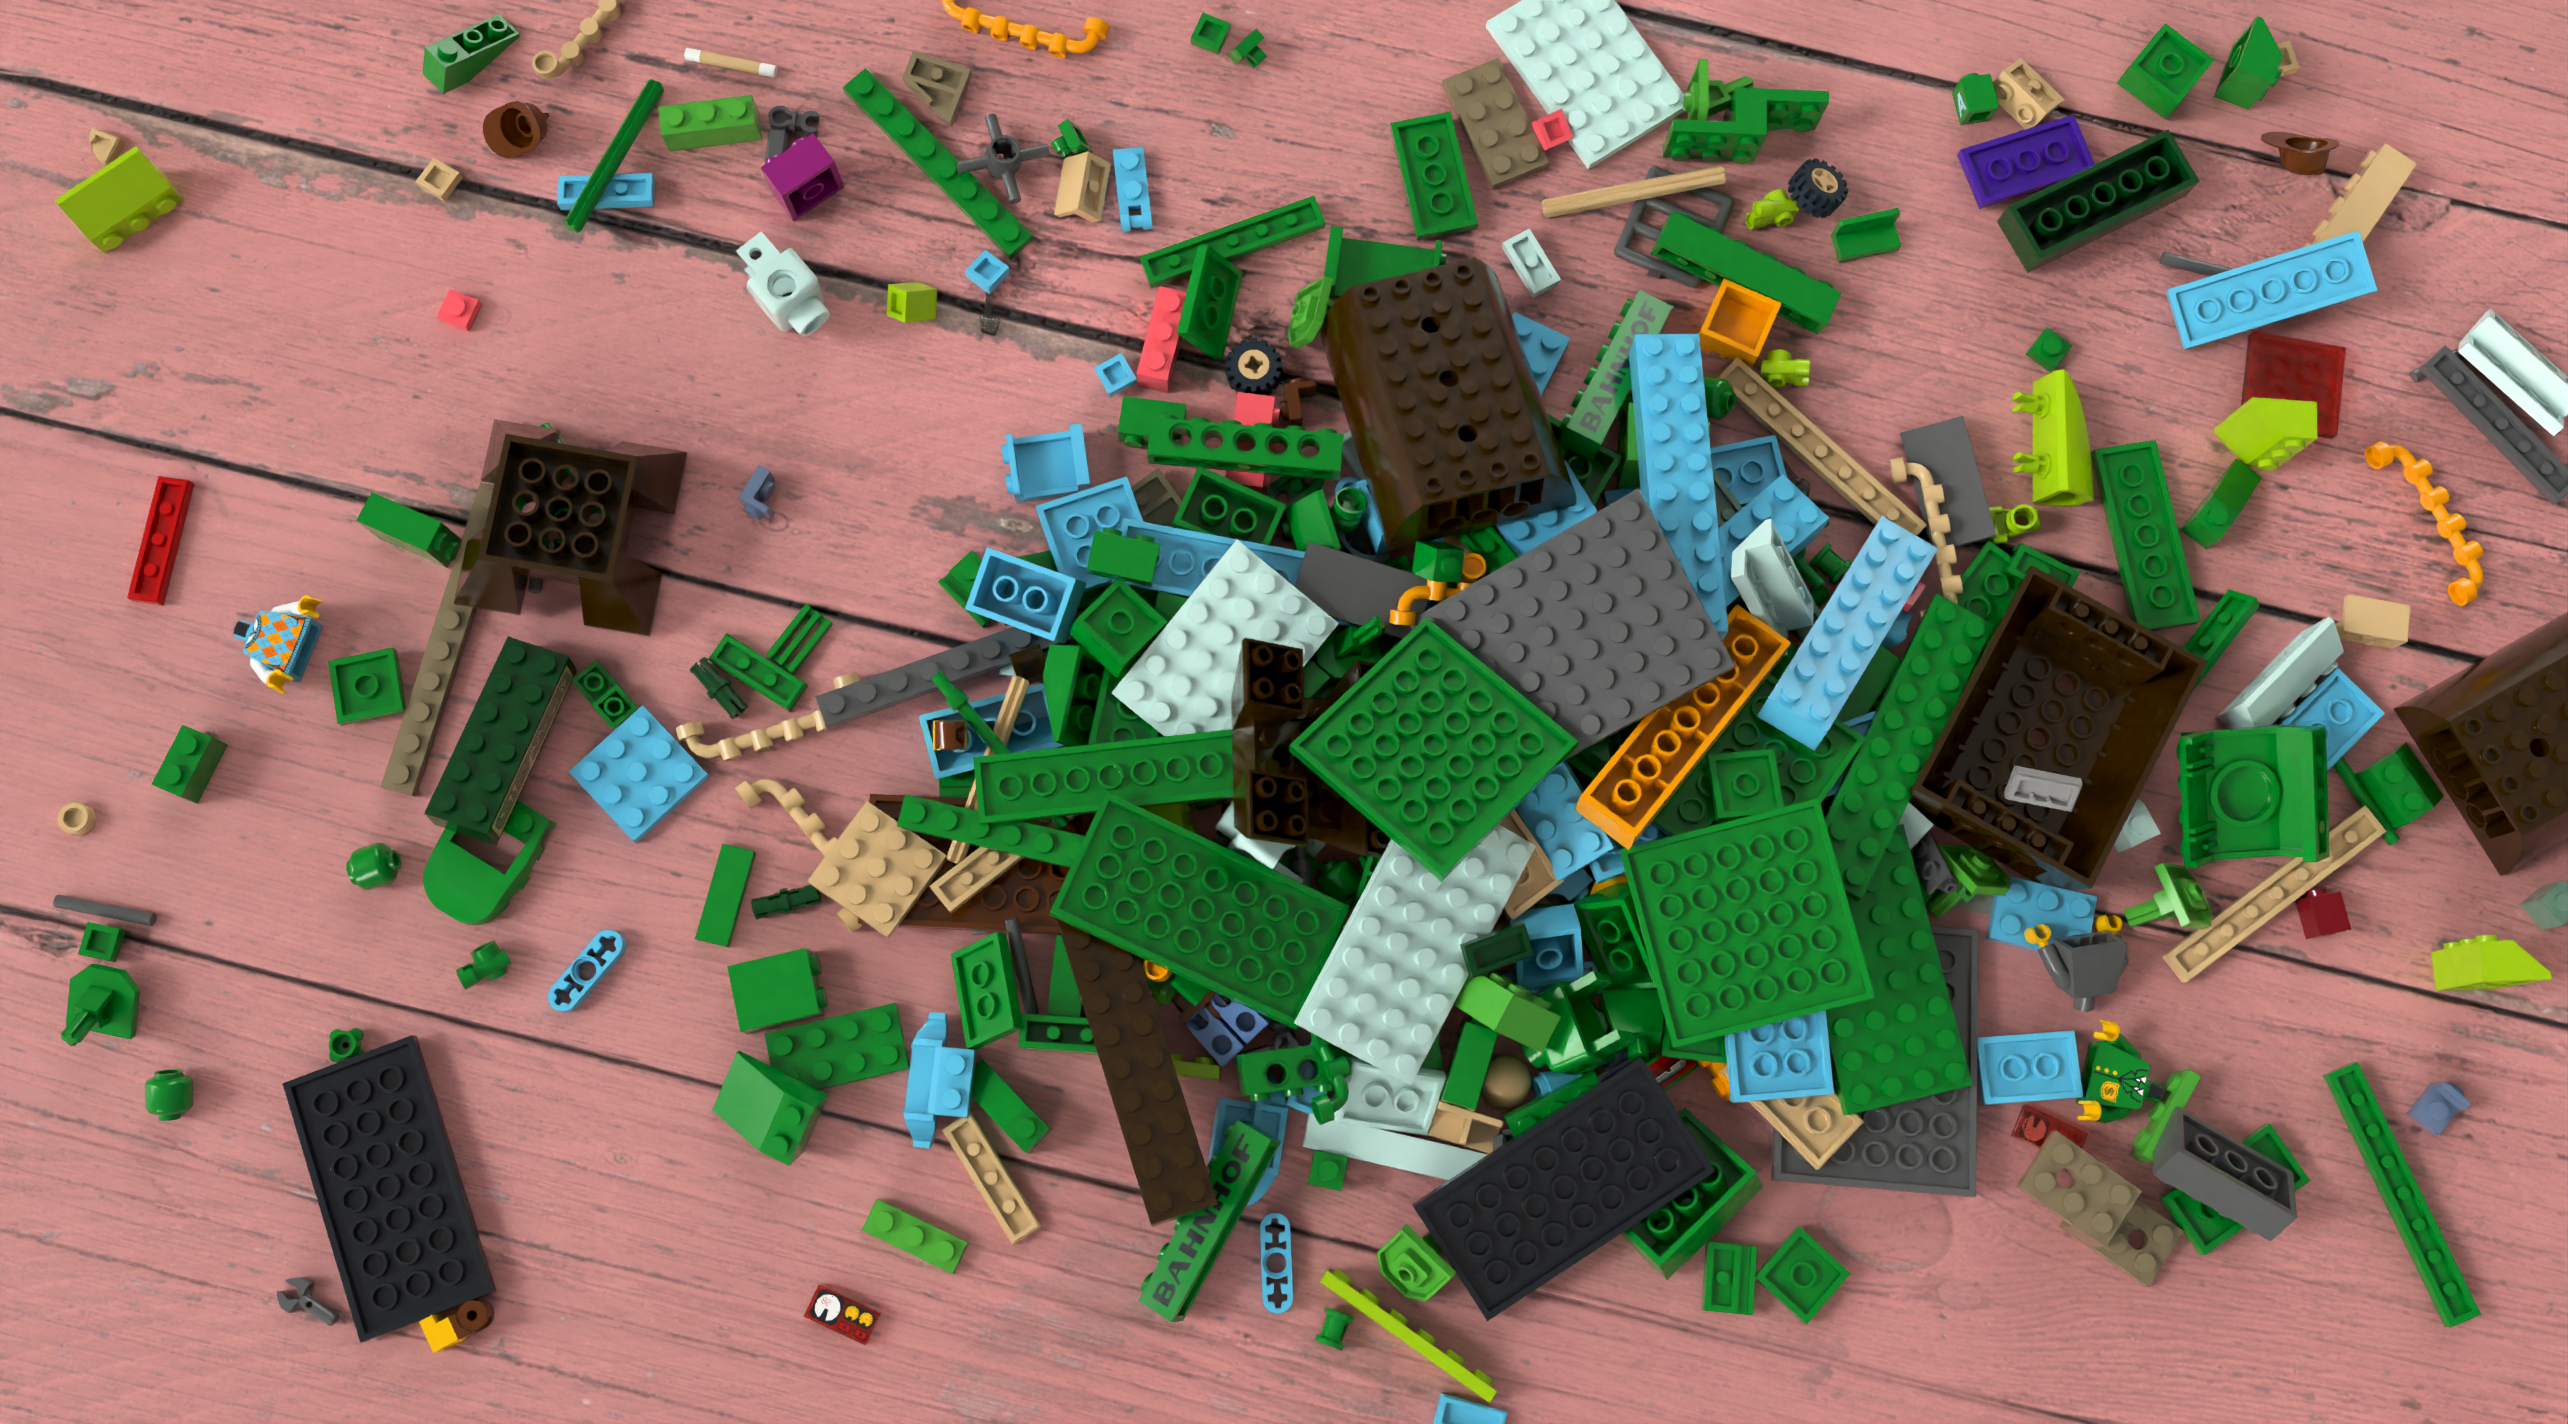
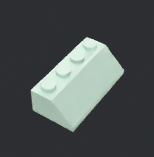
(2286, 678)

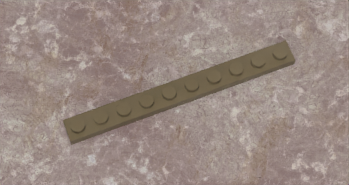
(436, 671)

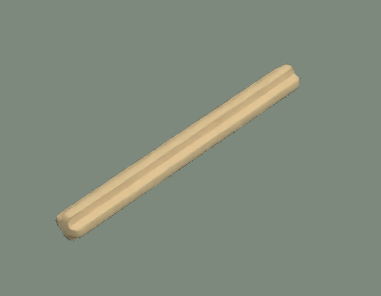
(1634, 191)
(1003, 730)

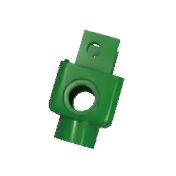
(1582, 1034)

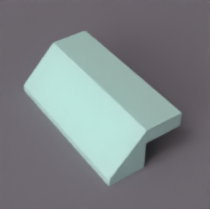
(2518, 370)
(1771, 581)

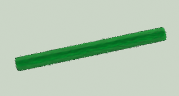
(613, 156)

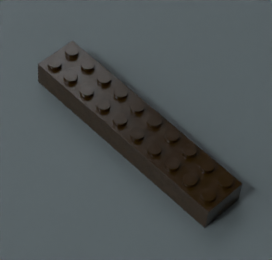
(1140, 1076)

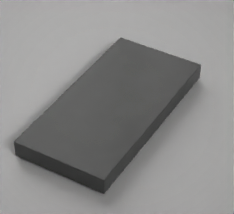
(1950, 459)
(1356, 588)

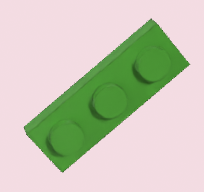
(2178, 1091)
(915, 1236)

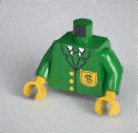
(2114, 1078)

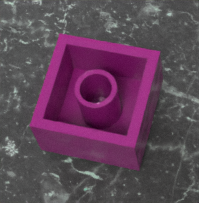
(802, 176)

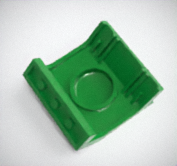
(2253, 793)

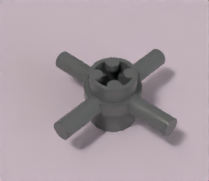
(1011, 162)

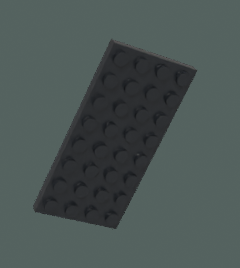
(388, 1188)
(1563, 1188)

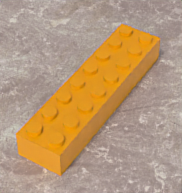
(1678, 736)

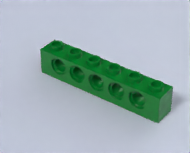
(1229, 457)
(1253, 1070)

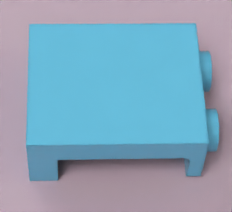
(1046, 465)

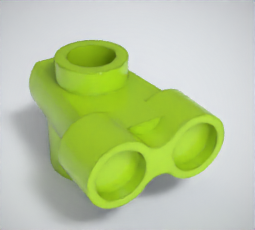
(1774, 208)
(1780, 369)
(2005, 522)

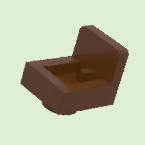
(1293, 391)

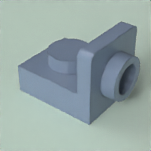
(758, 489)
(2438, 1106)

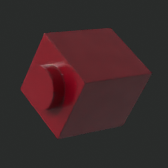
(2322, 913)

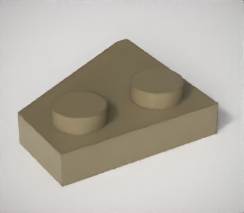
(937, 84)
(1156, 499)

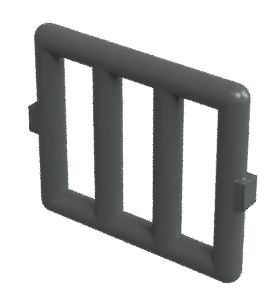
(1634, 226)

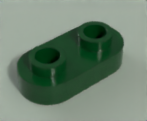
(1294, 488)

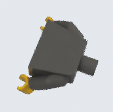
(2084, 962)

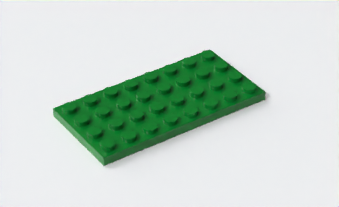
(1199, 910)
(1907, 1035)

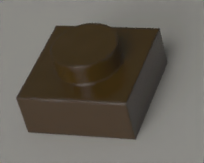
(1029, 663)

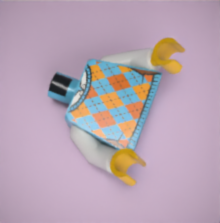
(281, 641)

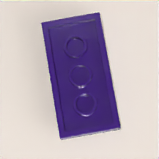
(2025, 161)

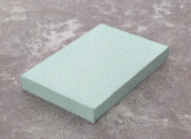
(1388, 1103)

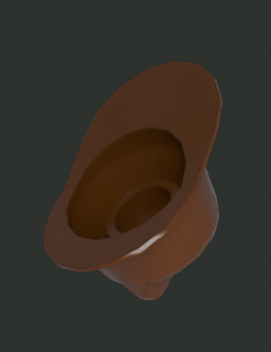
(515, 129)
(2301, 153)

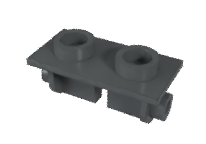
(1932, 866)

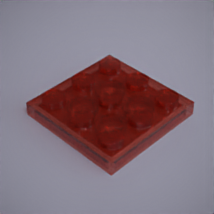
(2296, 371)

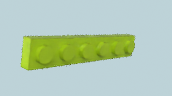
(1421, 1342)

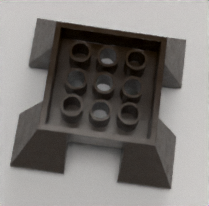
(531, 467)
(1272, 789)

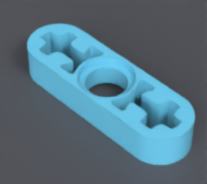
(576, 994)
(1285, 1288)

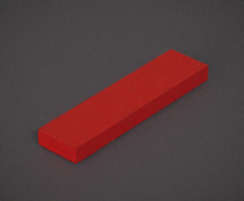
(160, 541)

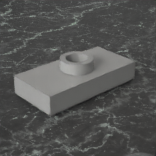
(2043, 788)

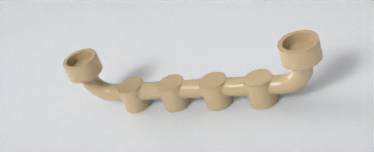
(546, 63)
(1937, 524)
(760, 738)
(810, 825)

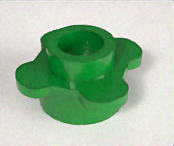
(337, 1041)

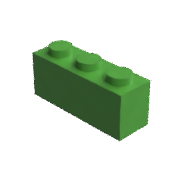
(710, 123)

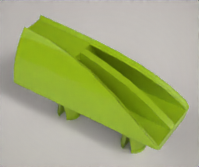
(2060, 443)

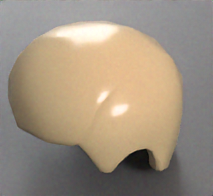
(1506, 1082)

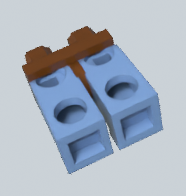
(1220, 1024)

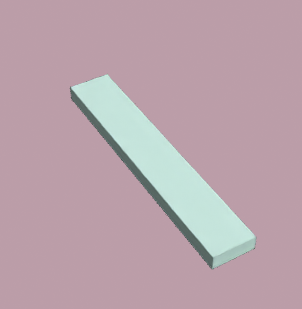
(1389, 1149)

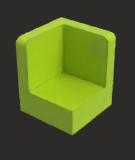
(911, 302)

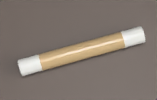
(731, 62)

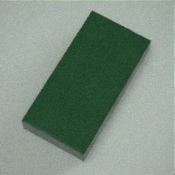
(1496, 950)

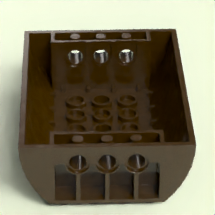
(1387, 357)
(2104, 731)
(2479, 739)

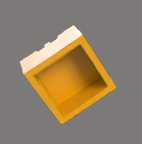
(1738, 323)

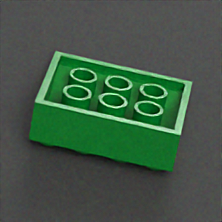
(1688, 1221)

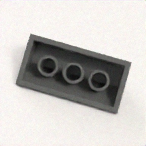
(2225, 1175)

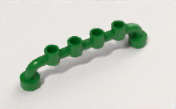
(1336, 1071)

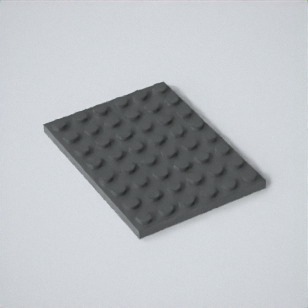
(1592, 624)
(1919, 1142)

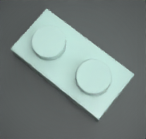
(1531, 263)

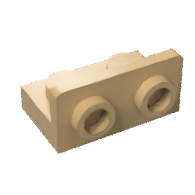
(2025, 94)

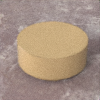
(76, 818)

